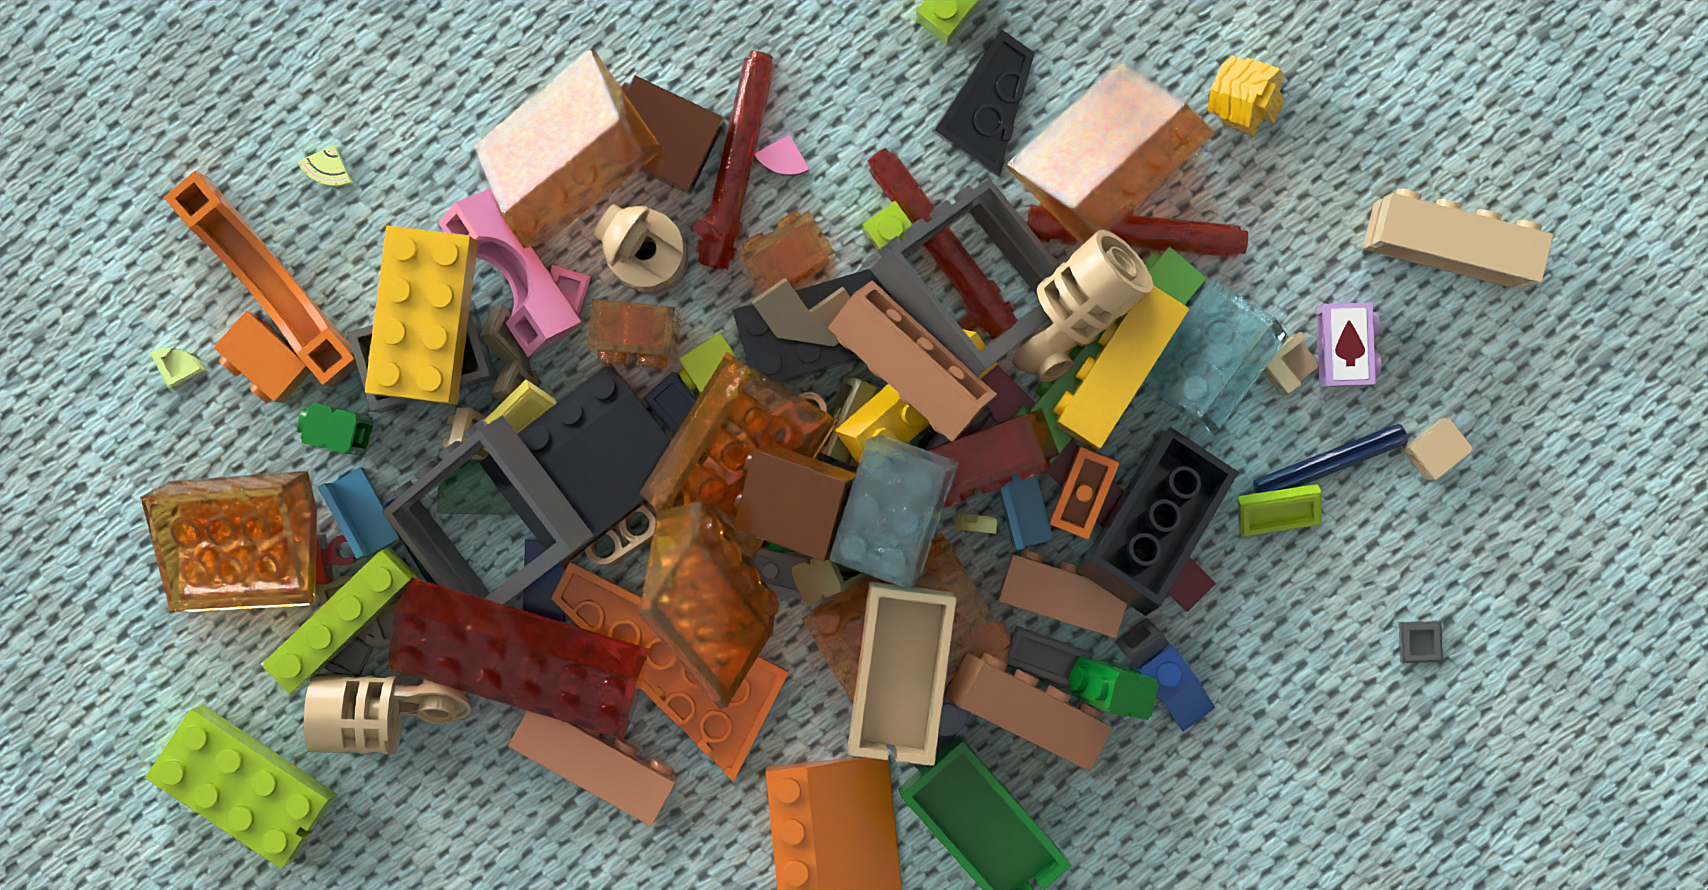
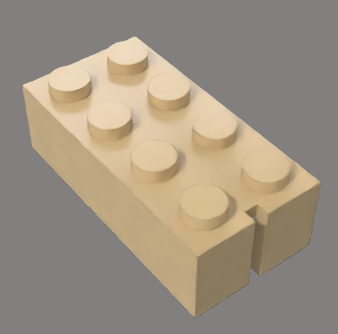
(1458, 240)
(901, 673)

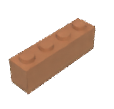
(911, 361)
(1029, 711)
(597, 764)

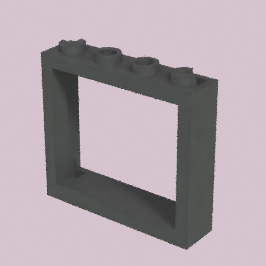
(1009, 234)
(529, 478)

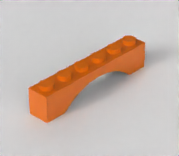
(266, 278)

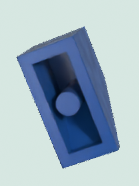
(1178, 687)

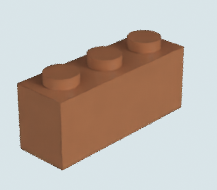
(1060, 594)

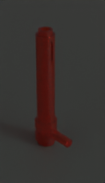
(723, 222)
(1153, 233)
(978, 293)

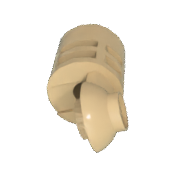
(627, 232)
(1083, 300)
(367, 711)

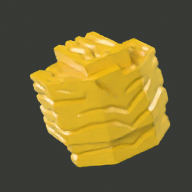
(1246, 94)

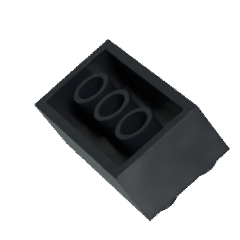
(792, 359)
(1158, 521)

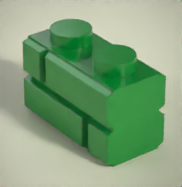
(335, 429)
(1113, 687)

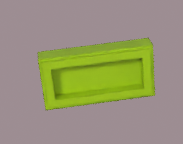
(1279, 510)

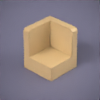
(1290, 365)
(1437, 449)

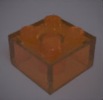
(790, 252)
(634, 332)

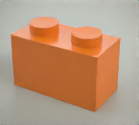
(262, 357)
(1083, 492)

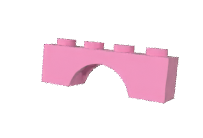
(540, 310)

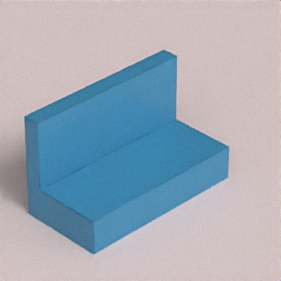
(1025, 512)
(359, 513)

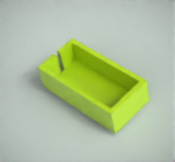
(241, 786)

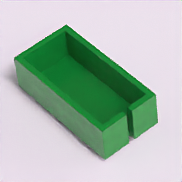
(982, 822)

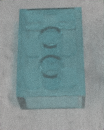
(1215, 356)
(893, 510)

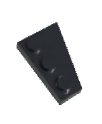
(986, 105)

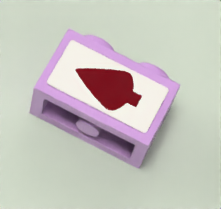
(1347, 344)

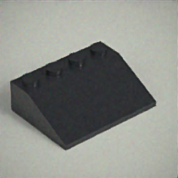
(596, 451)

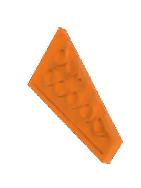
(720, 733)

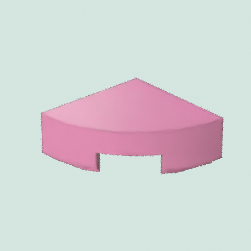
(783, 158)
(572, 285)

